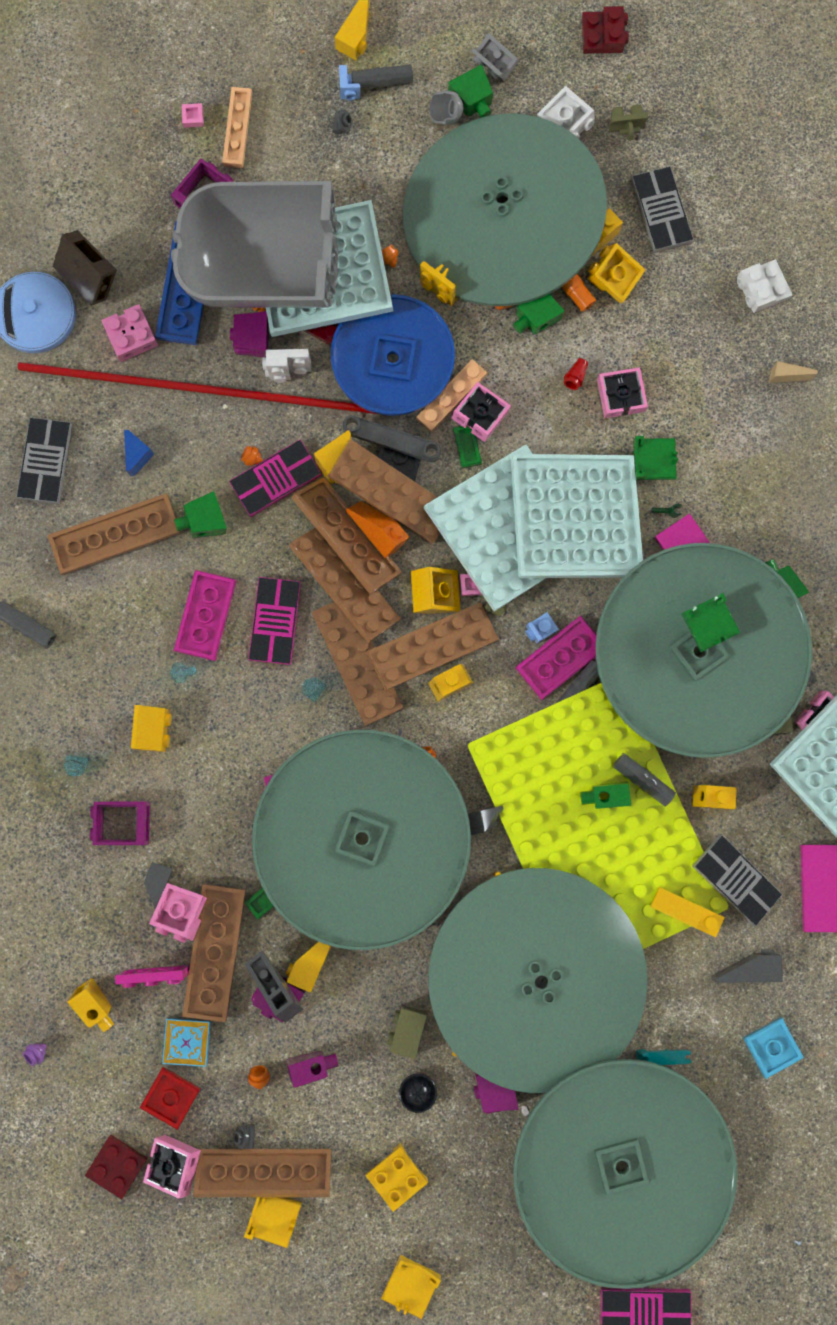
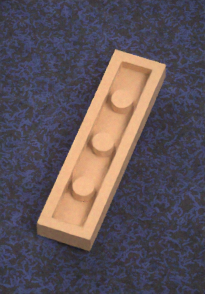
(237, 127)
(451, 396)

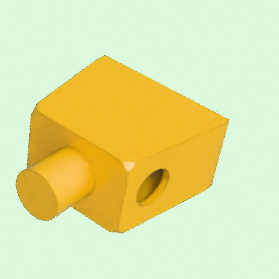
(450, 682)
(714, 797)
(91, 1005)

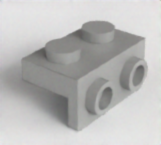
(496, 57)

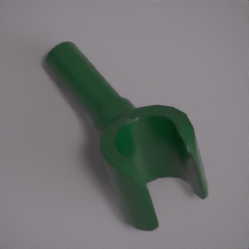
(670, 511)

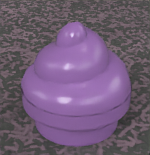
(35, 1053)

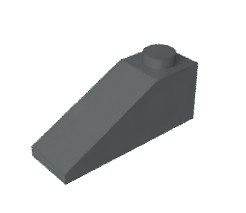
(754, 968)
(273, 987)

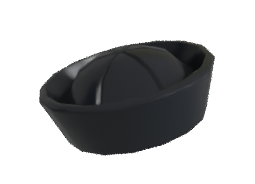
(418, 1093)

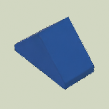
(136, 453)

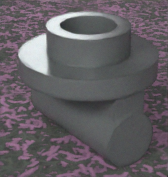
(342, 121)
(244, 1136)

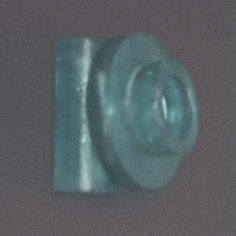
(180, 672)
(312, 688)
(75, 765)

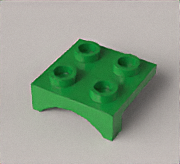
(655, 458)
(710, 622)

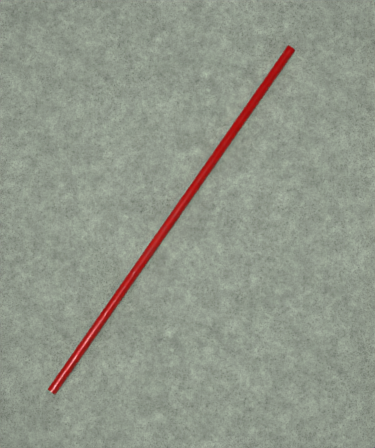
(191, 387)

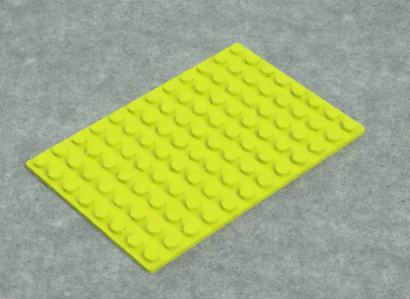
(627, 851)

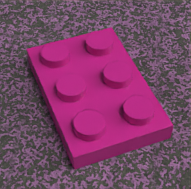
(152, 976)

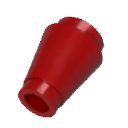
(575, 376)

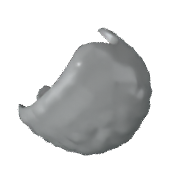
(446, 107)

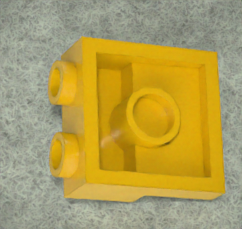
(615, 272)

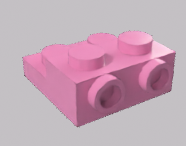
(178, 913)

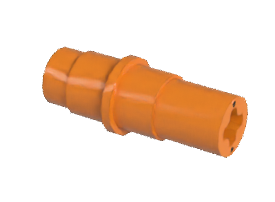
(579, 293)

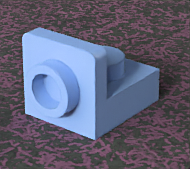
(347, 89)
(541, 628)

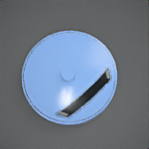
(35, 312)

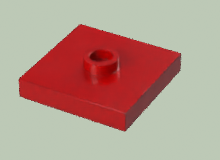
(170, 1098)

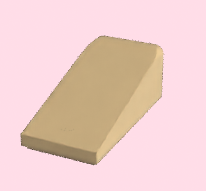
(788, 373)

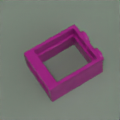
(193, 178)
(142, 828)

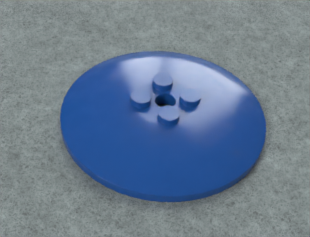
(415, 336)

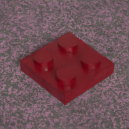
(116, 1166)

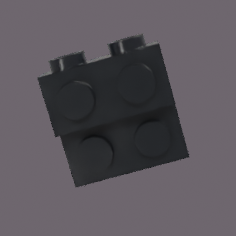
(403, 463)

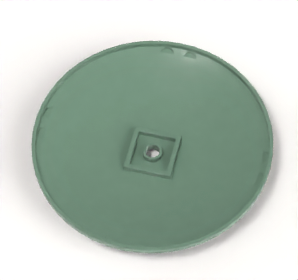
(514, 247)
(738, 687)
(354, 891)
(488, 967)
(633, 1222)

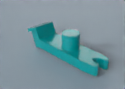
(664, 1057)

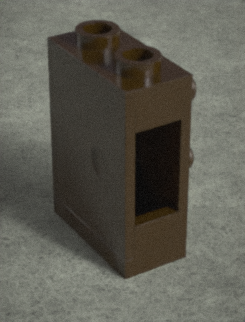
(84, 267)

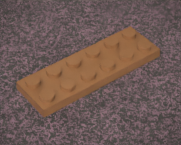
(385, 489)
(329, 516)
(113, 534)
(367, 612)
(432, 646)
(351, 658)
(214, 954)
(263, 1173)

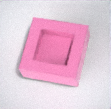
(192, 115)
(468, 587)

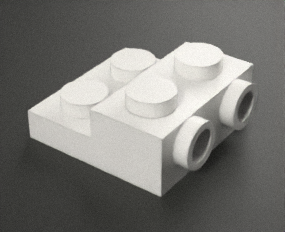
(569, 112)
(763, 285)
(280, 363)

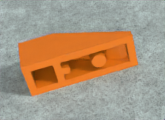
(379, 528)

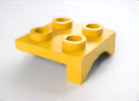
(434, 281)
(396, 1178)
(273, 1219)
(411, 1287)

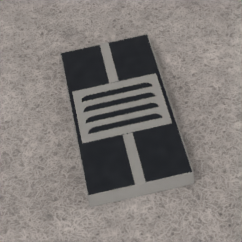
(662, 209)
(44, 460)
(737, 880)

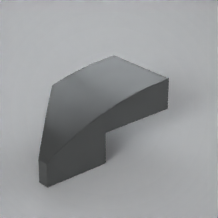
(484, 820)
(156, 881)

